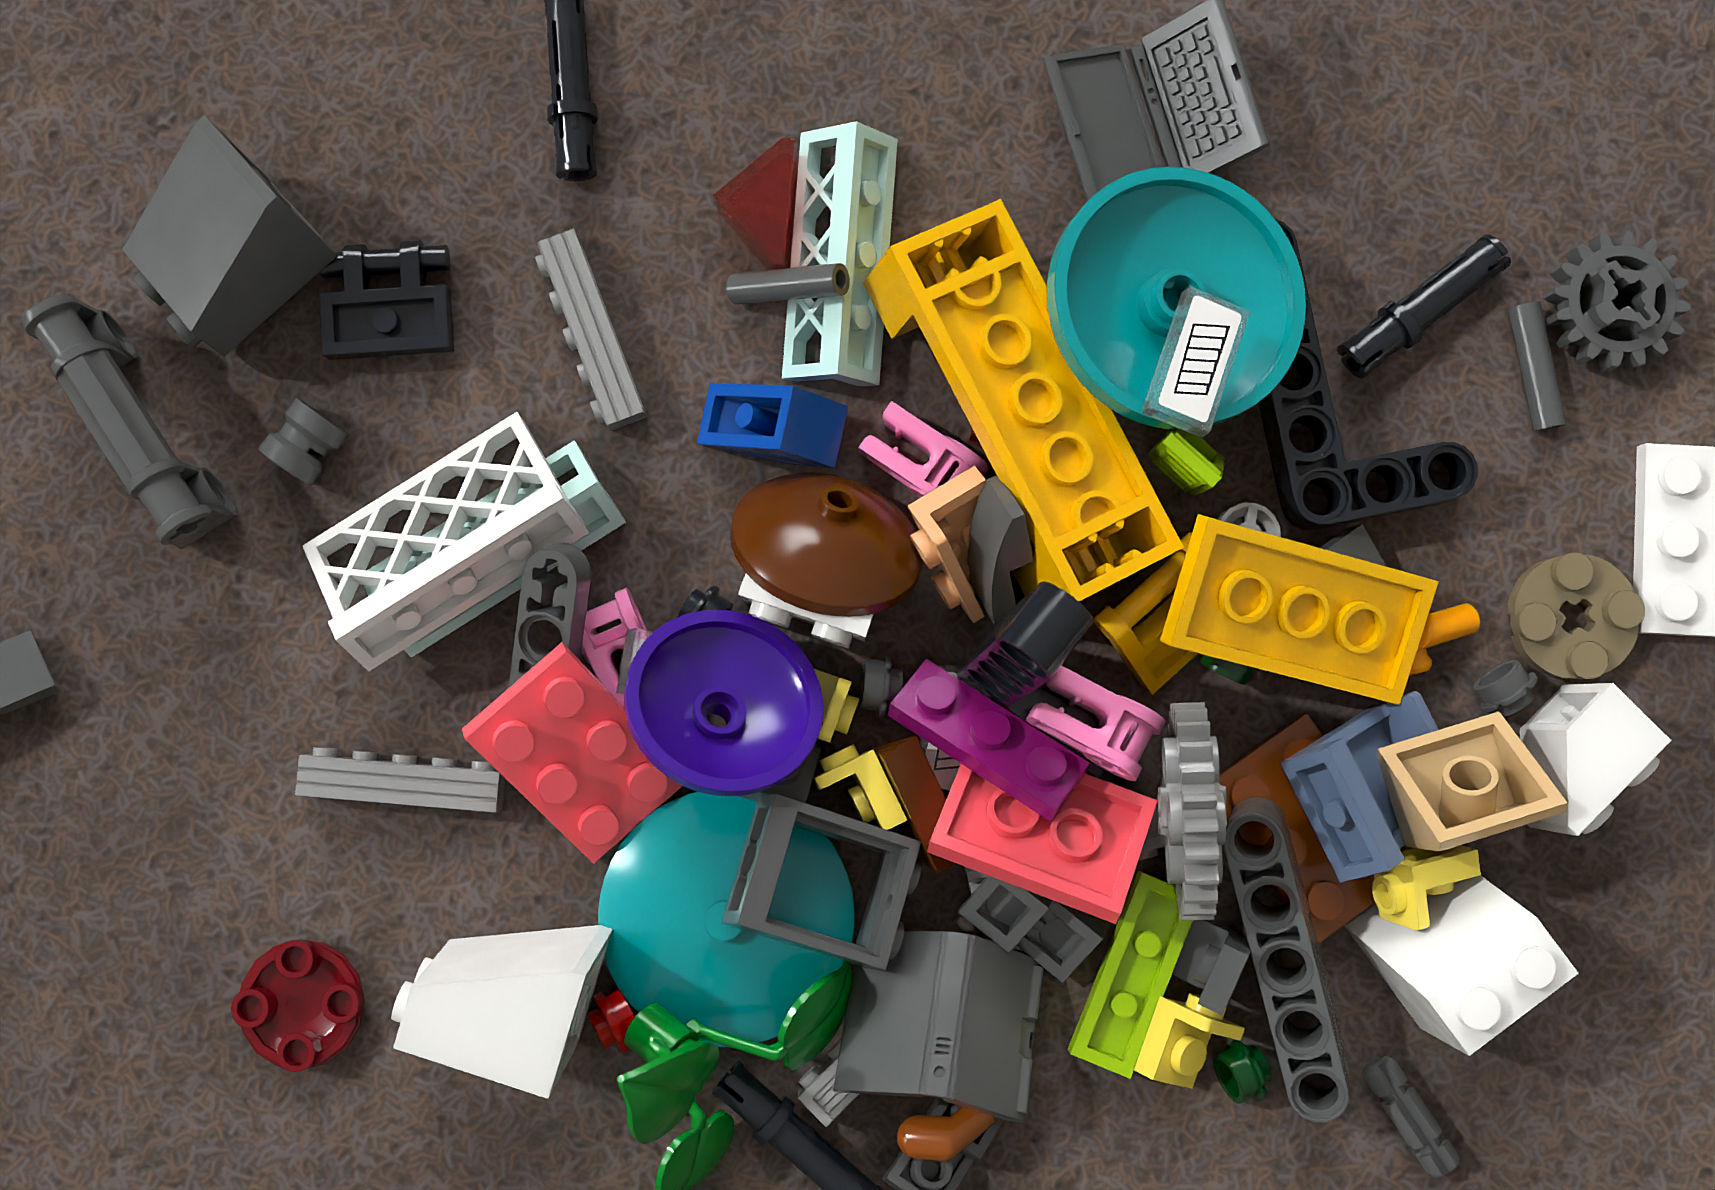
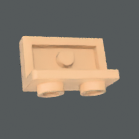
(943, 537)

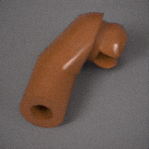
(941, 1136)

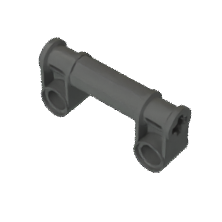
(87, 364)

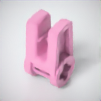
(942, 450)
(601, 648)
(1122, 729)

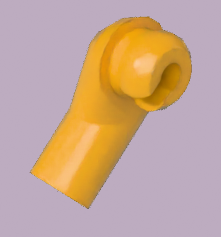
(1444, 627)

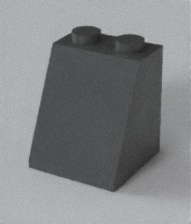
(221, 243)

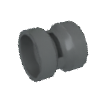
(303, 441)

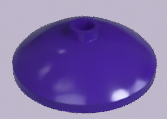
(730, 669)

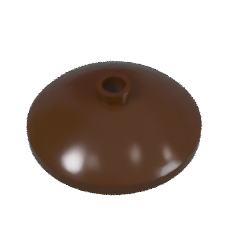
(825, 544)

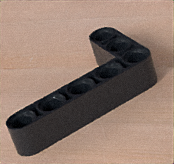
(1326, 465)
(1027, 652)

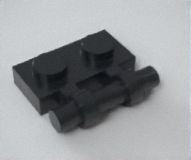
(386, 320)

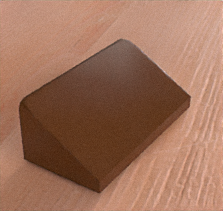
(916, 792)

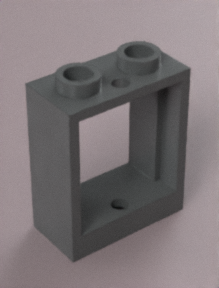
(762, 861)

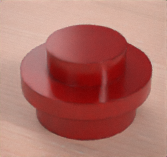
(611, 1019)

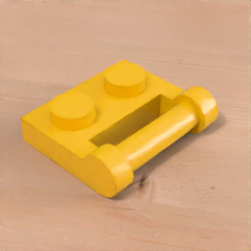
(1141, 648)

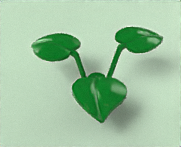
(680, 1064)

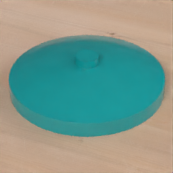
(1132, 258)
(668, 908)

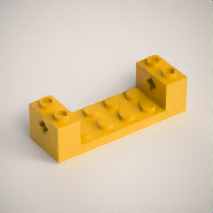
(1039, 426)

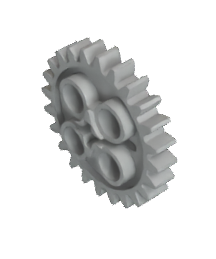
(1192, 811)

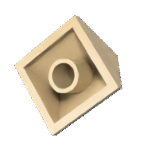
(1465, 784)

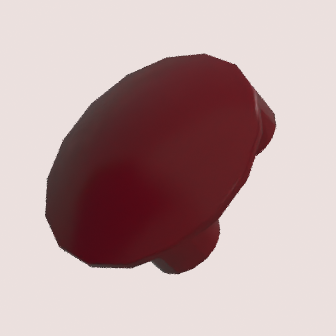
(300, 1004)

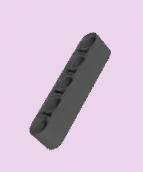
(1288, 989)

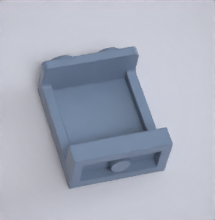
(1346, 791)

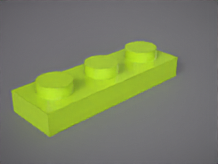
(1131, 977)

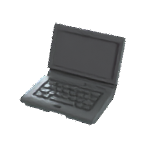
(1202, 94)
(944, 1023)

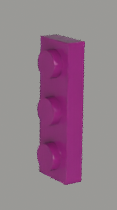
(988, 739)

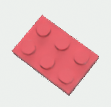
(570, 753)
(1076, 859)

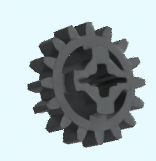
(1646, 306)

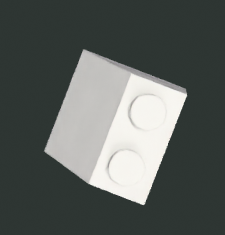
(1471, 968)
(504, 1004)

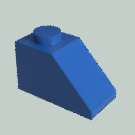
(773, 423)

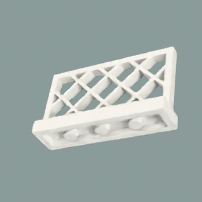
(458, 570)

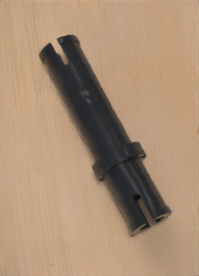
(571, 106)
(1406, 320)
(788, 1132)

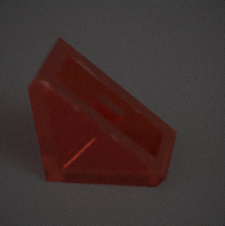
(761, 203)

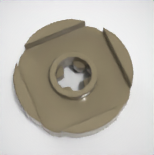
(1610, 612)

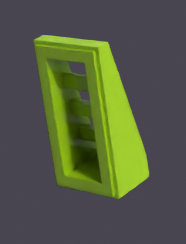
(1188, 461)

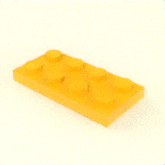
(1298, 610)

